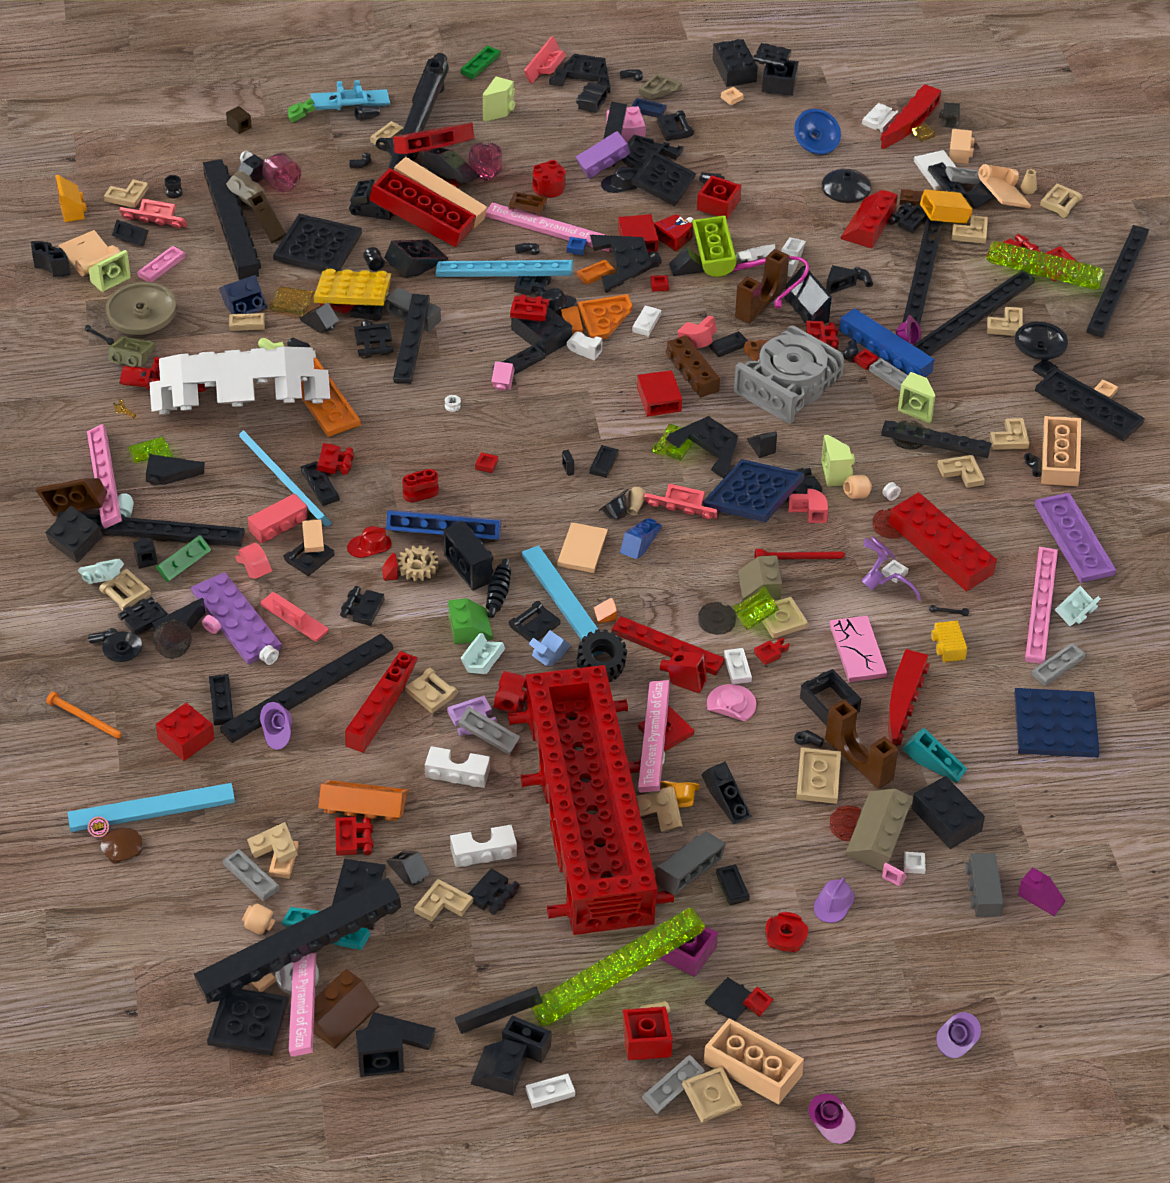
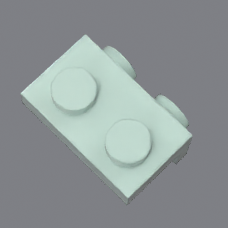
(101, 571)
(1076, 606)
(481, 655)

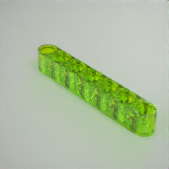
(1045, 265)

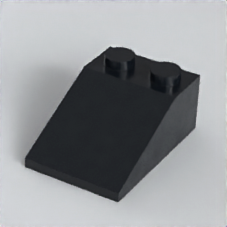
(413, 256)

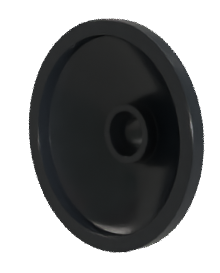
(846, 185)
(1041, 340)

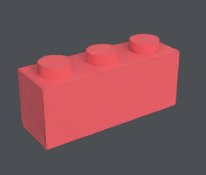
(277, 518)

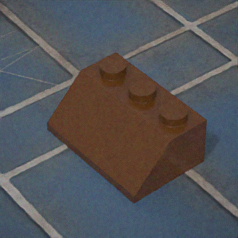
(80, 494)
(342, 1008)

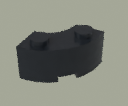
(50, 258)

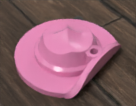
(732, 701)

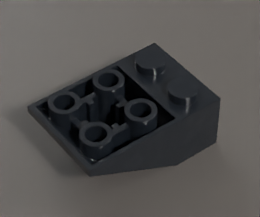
(448, 165)

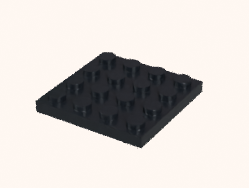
(317, 243)

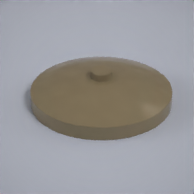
(141, 308)

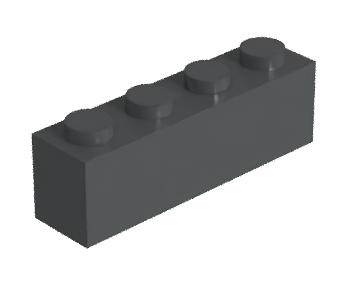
(689, 862)

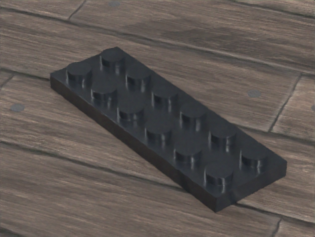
(1089, 404)

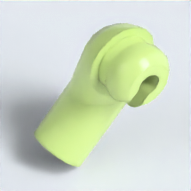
(265, 343)

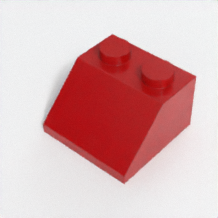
(647, 1033)

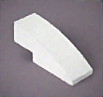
(793, 247)

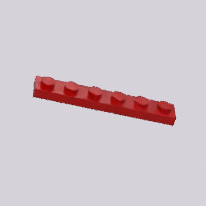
(663, 643)

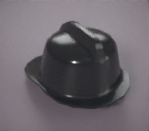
(620, 180)
(557, 299)
(616, 507)

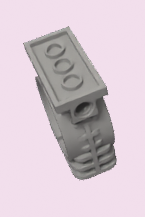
(789, 373)

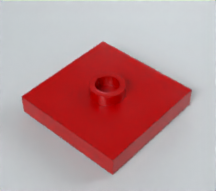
(676, 729)

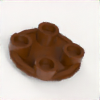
(121, 844)

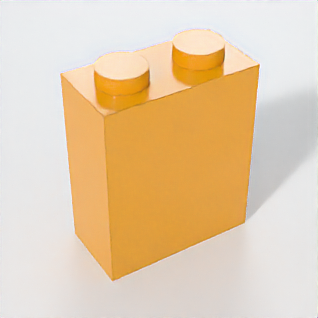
(946, 206)

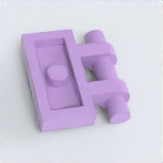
(479, 704)

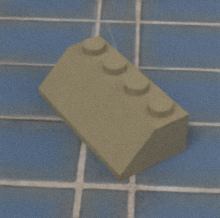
(879, 827)

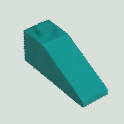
(933, 755)

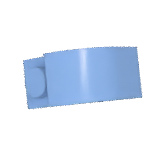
(550, 649)

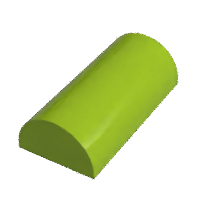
(715, 245)

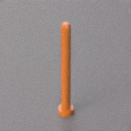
(53, 699)

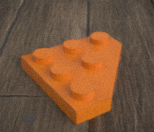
(604, 314)

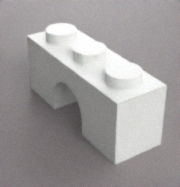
(472, 772)
(469, 852)

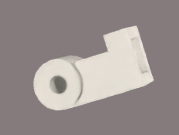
(585, 345)

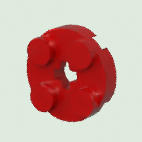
(786, 942)

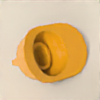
(684, 792)

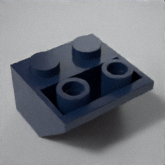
(243, 296)

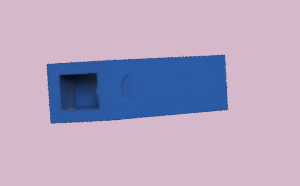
(639, 538)

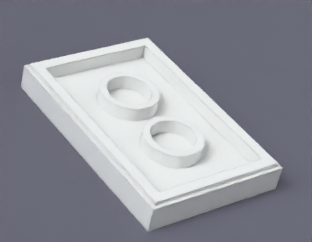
(929, 159)

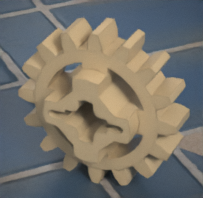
(417, 563)

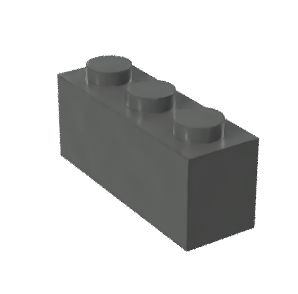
(399, 303)
(984, 884)

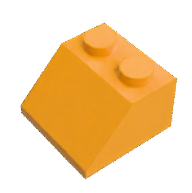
(70, 200)

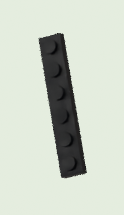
(411, 338)
(936, 439)

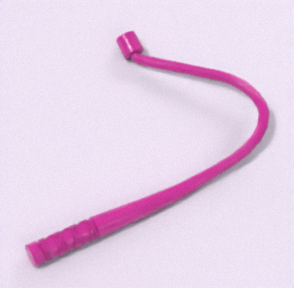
(778, 303)

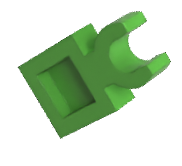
(299, 110)

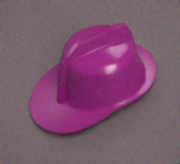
(909, 331)
(832, 1118)

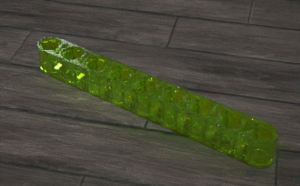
(618, 966)

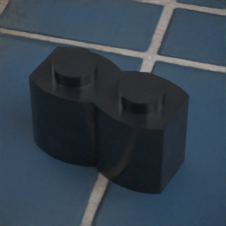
(592, 97)

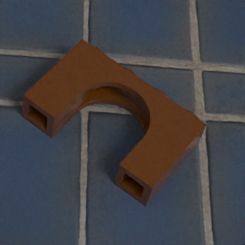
(755, 296)
(876, 764)

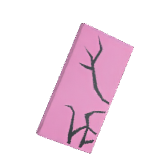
(858, 649)

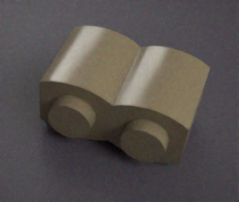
(243, 186)

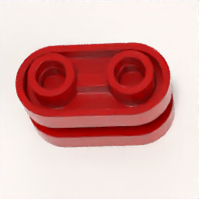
(420, 485)

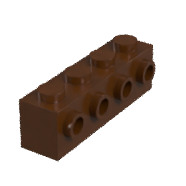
(693, 366)

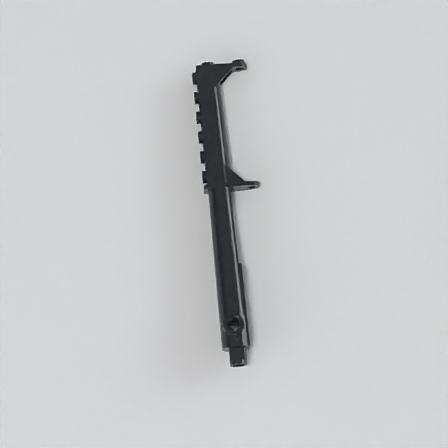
(423, 101)

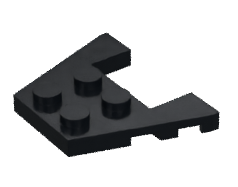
(582, 67)
(642, 147)
(629, 255)
(711, 437)

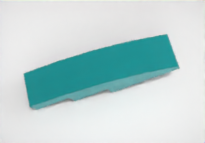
(354, 941)

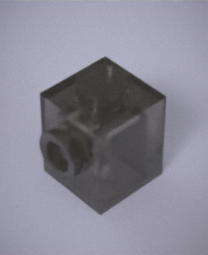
(950, 115)

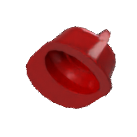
(370, 542)

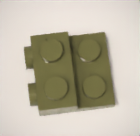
(130, 351)

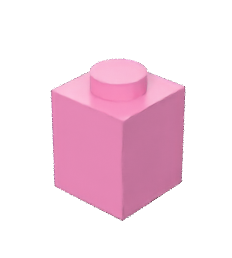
(502, 376)

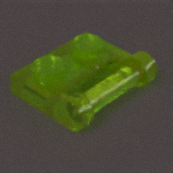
(671, 450)
(756, 608)

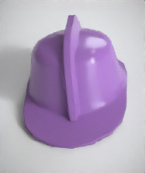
(276, 725)
(834, 901)
(958, 1034)

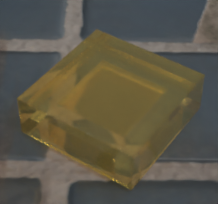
(923, 132)

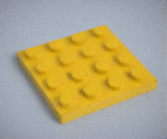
(353, 287)

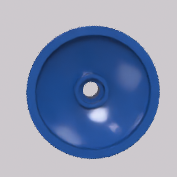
(822, 126)

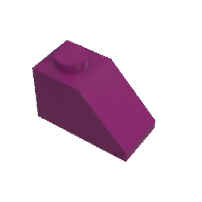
(1041, 891)

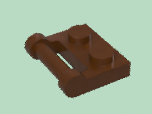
(527, 203)

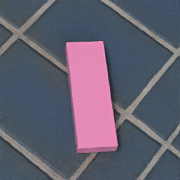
(161, 264)

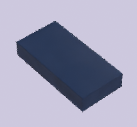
(649, 108)

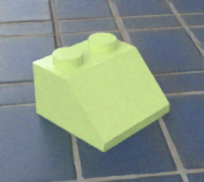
(498, 99)
(110, 271)
(917, 397)
(836, 461)

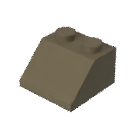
(760, 572)

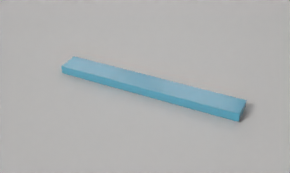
(504, 268)
(284, 478)
(560, 592)
(154, 806)

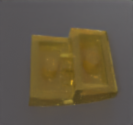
(291, 300)

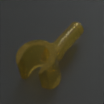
(119, 408)

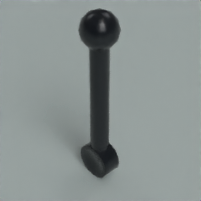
(110, 341)
(965, 612)

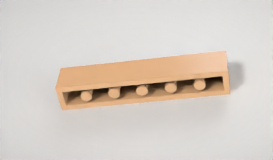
(436, 184)

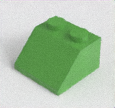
(468, 620)

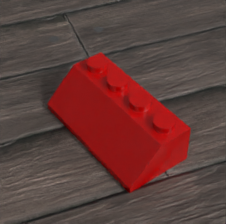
(871, 219)

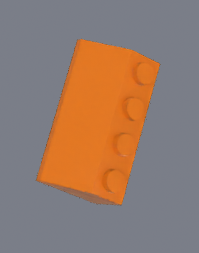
(362, 799)

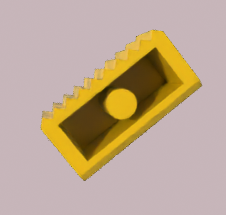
(949, 641)

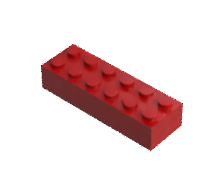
(422, 207)
(942, 541)

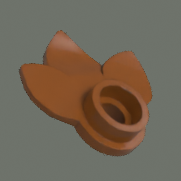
(753, 348)

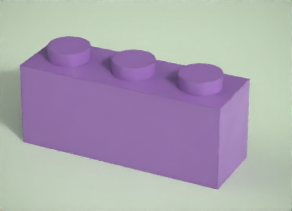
(603, 154)

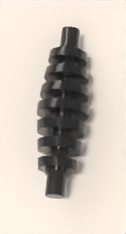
(498, 588)

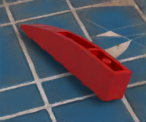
(912, 115)
(433, 138)
(905, 692)
(379, 703)

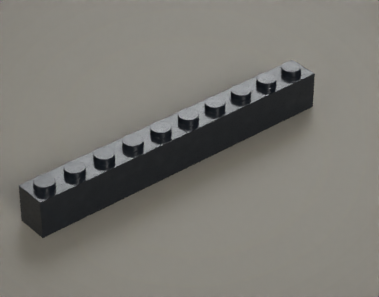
(231, 220)
(297, 941)

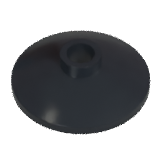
(122, 646)

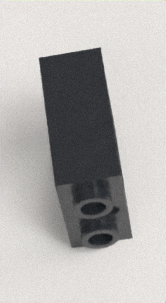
(822, 682)

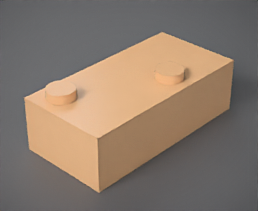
(1061, 451)
(754, 1061)

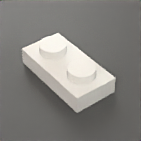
(646, 321)
(737, 666)
(550, 1090)

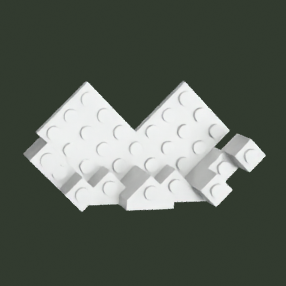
(235, 375)

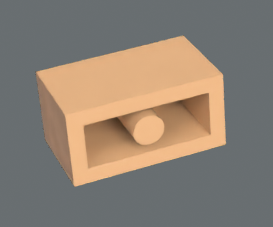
(961, 146)

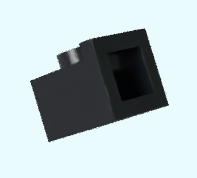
(144, 548)

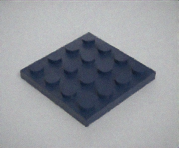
(753, 490)
(1056, 722)

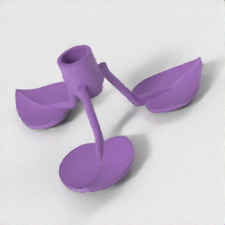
(874, 576)

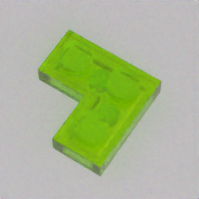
(141, 451)

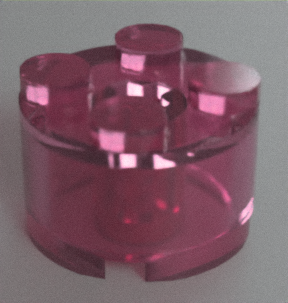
(486, 160)
(281, 172)

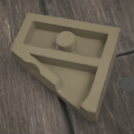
(659, 86)

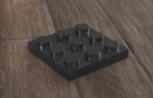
(663, 178)
(248, 1021)

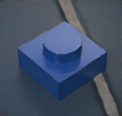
(576, 245)

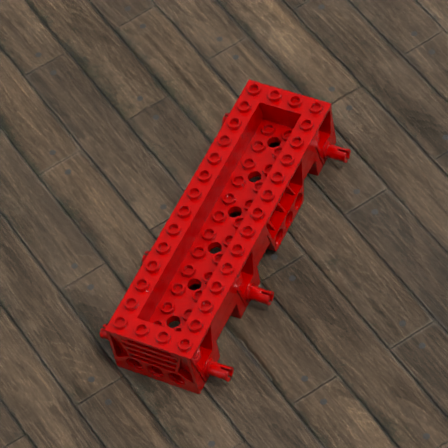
(631, 891)

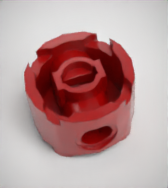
(548, 179)
(510, 692)

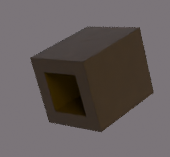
(238, 120)

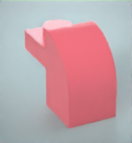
(699, 334)
(813, 503)
(254, 560)

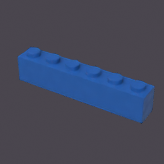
(885, 344)
(435, 523)

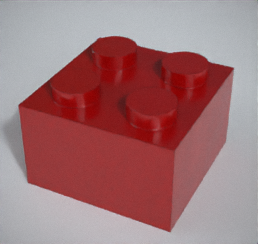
(719, 197)
(185, 731)

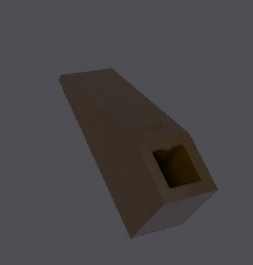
(266, 216)

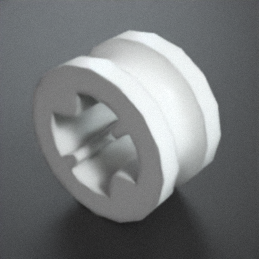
(452, 403)
(891, 491)
(269, 654)

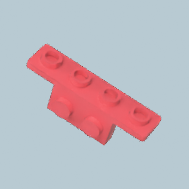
(545, 60)
(154, 211)
(683, 499)
(294, 616)

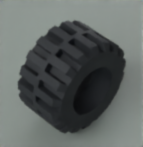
(603, 642)

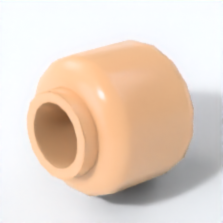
(857, 486)
(258, 919)

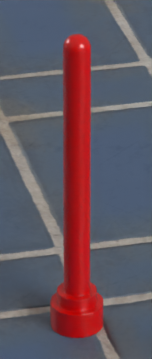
(800, 555)

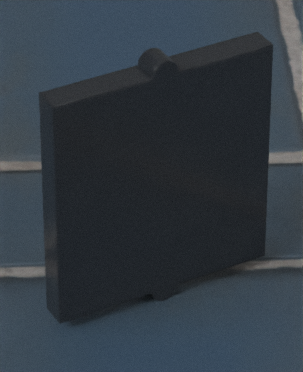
(728, 999)

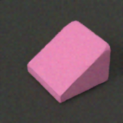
(893, 875)

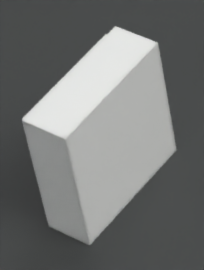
(894, 567)
(914, 862)

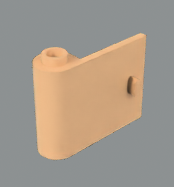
(1002, 183)
(87, 251)

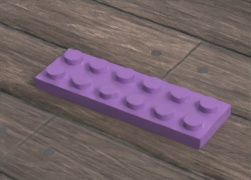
(1075, 537)
(237, 617)

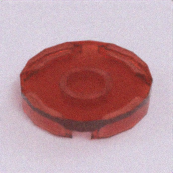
(882, 527)
(843, 823)

